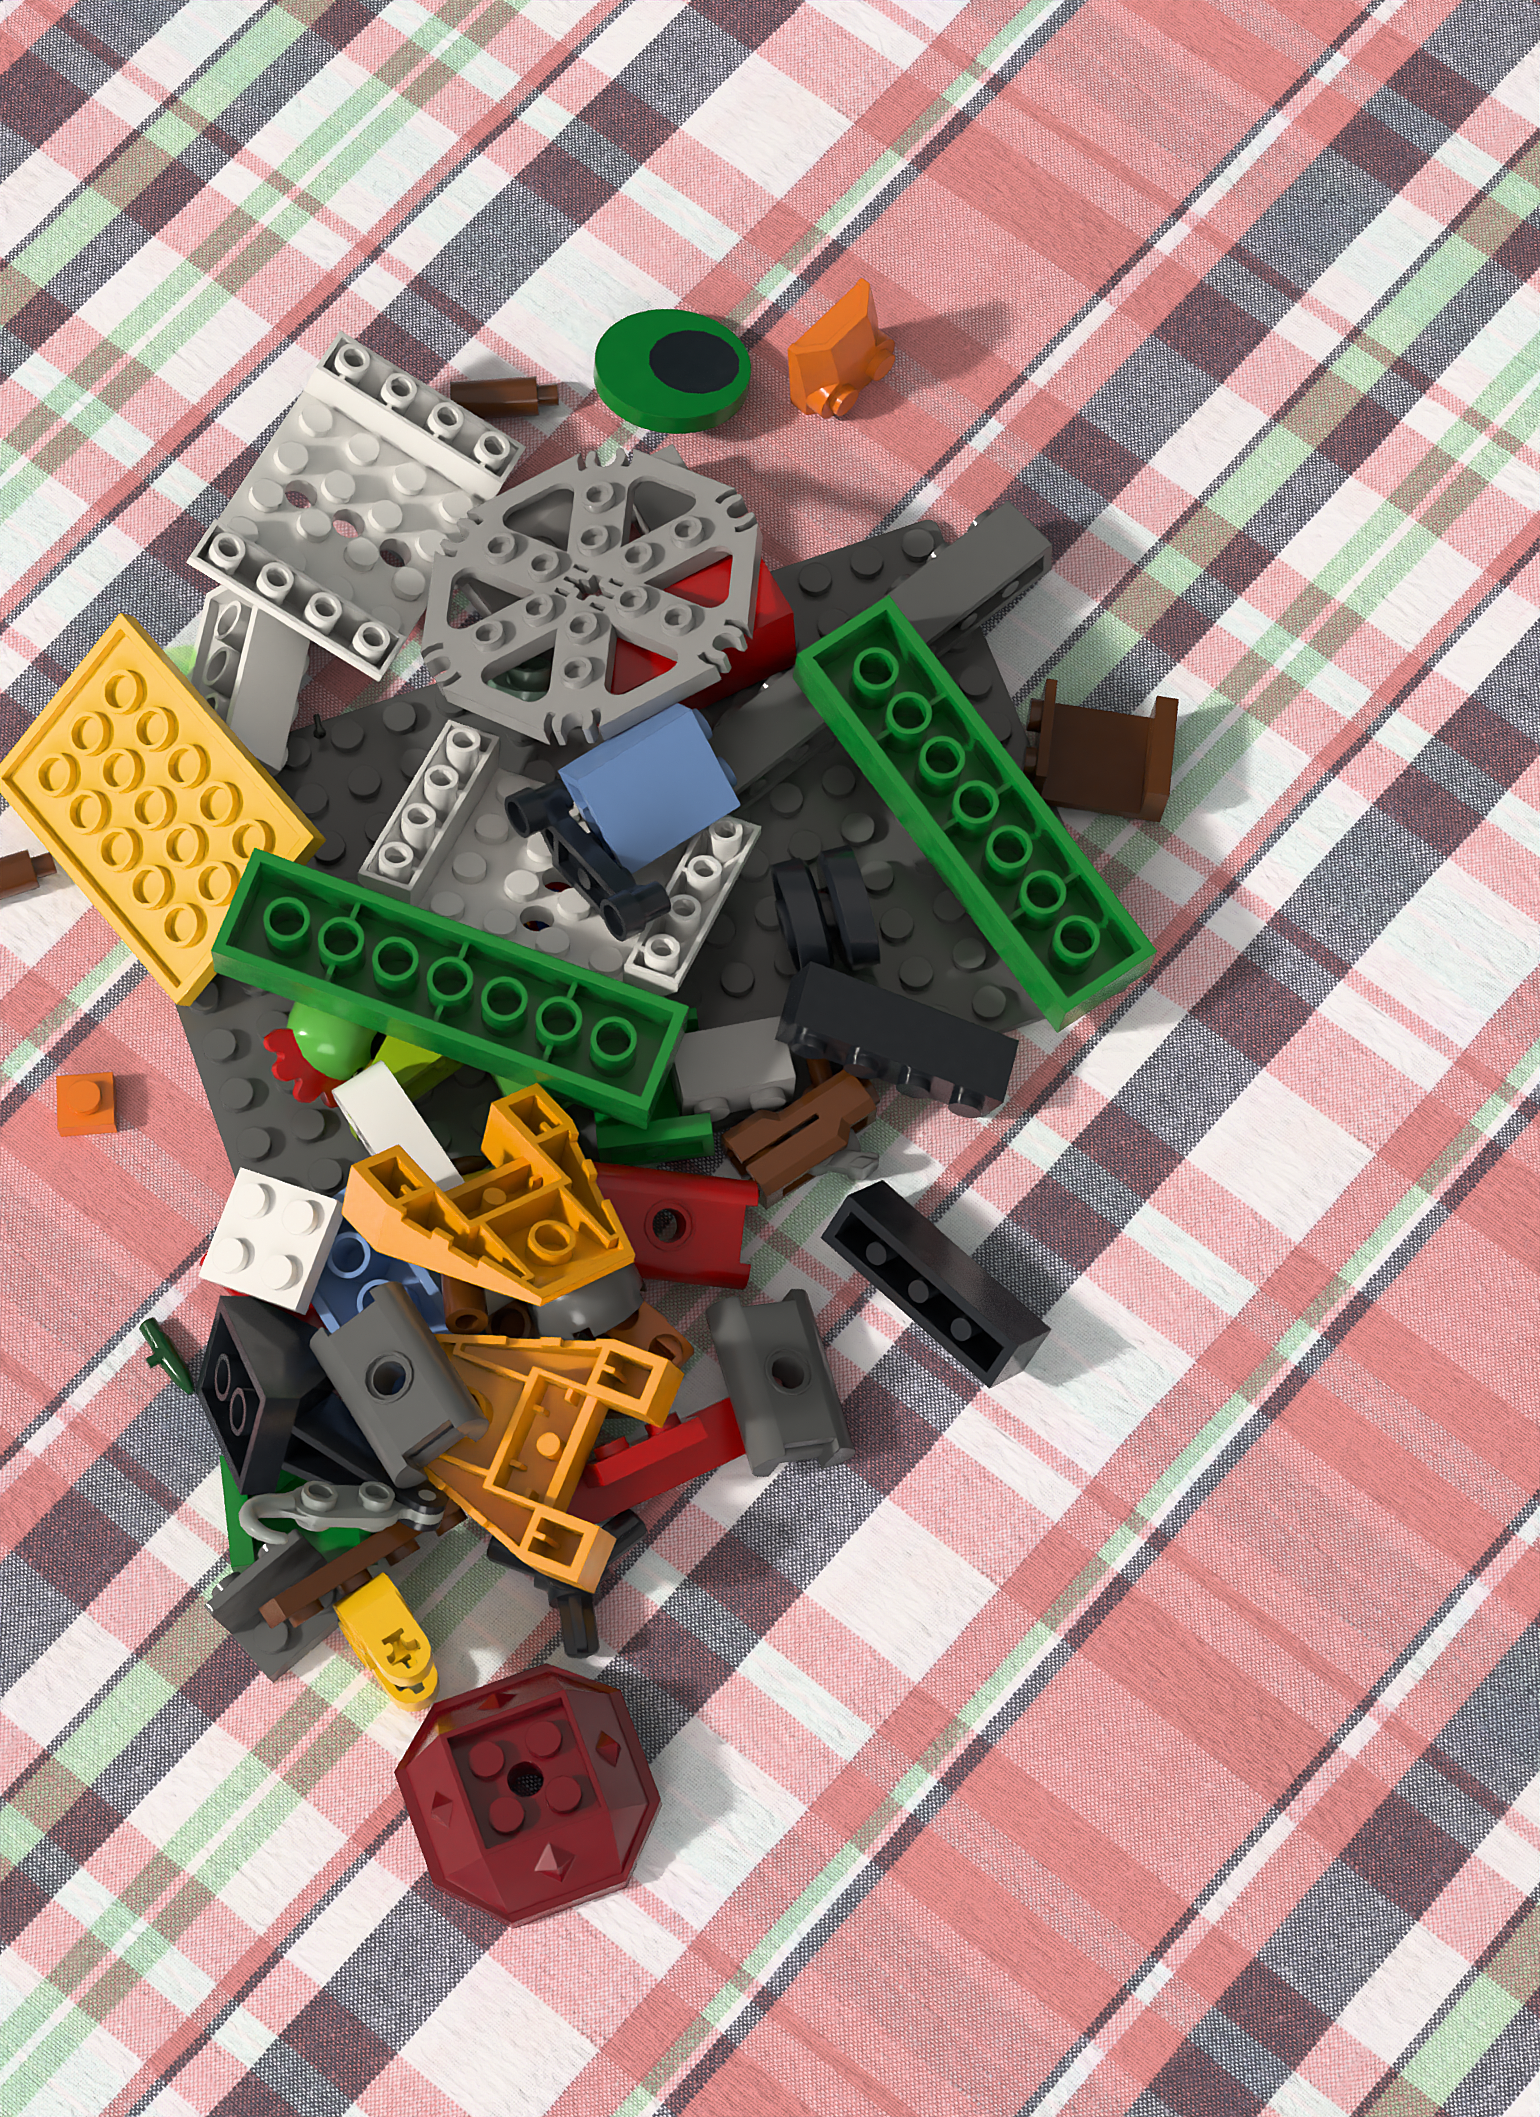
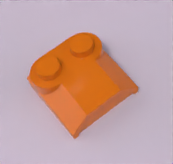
(839, 356)

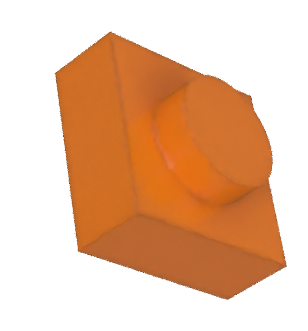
(86, 1104)

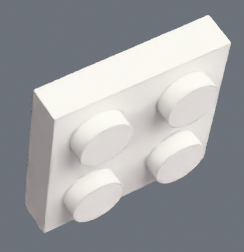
(272, 1241)

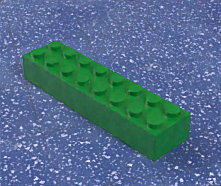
(973, 813)
(449, 988)

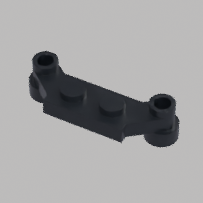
(584, 862)

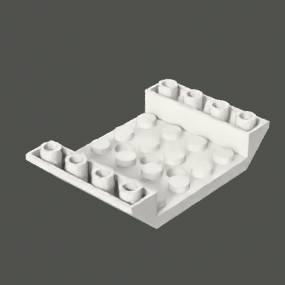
(365, 452)
(463, 860)

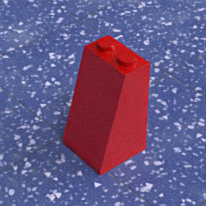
(767, 653)

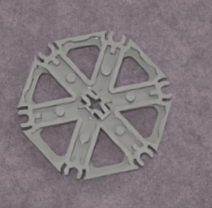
(588, 629)

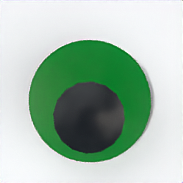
(672, 371)

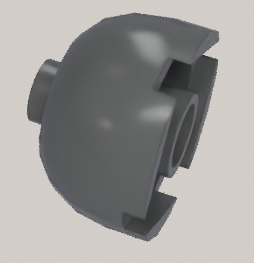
(595, 1305)

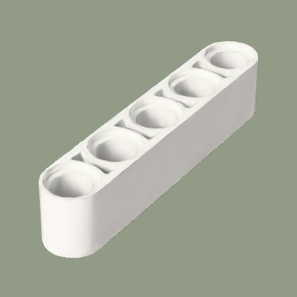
(386, 1118)

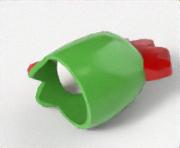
(318, 1052)

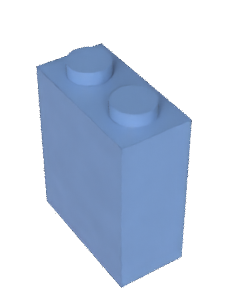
(652, 786)

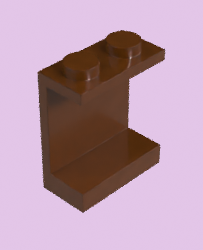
(1101, 756)

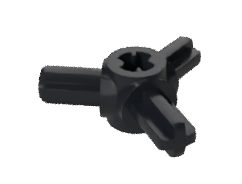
(575, 1604)

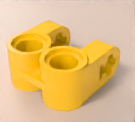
(388, 1639)

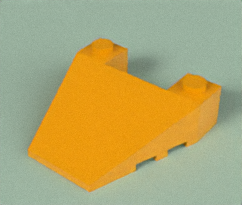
(517, 1230)
(544, 1418)

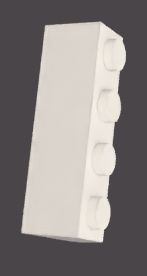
(249, 672)

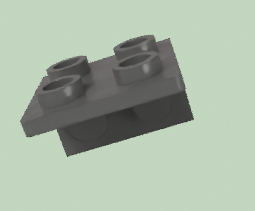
(241, 1595)

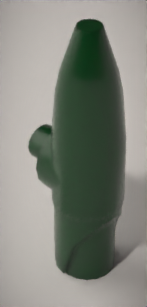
(166, 1355)

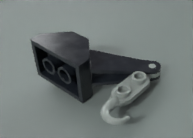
(283, 1421)

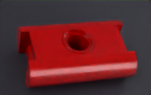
(707, 1219)

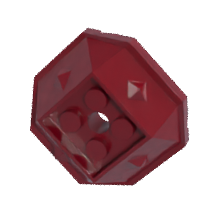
(540, 1850)

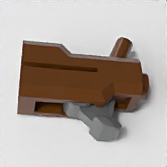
(807, 1136)

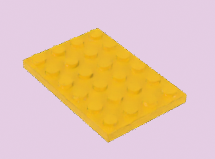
(150, 803)

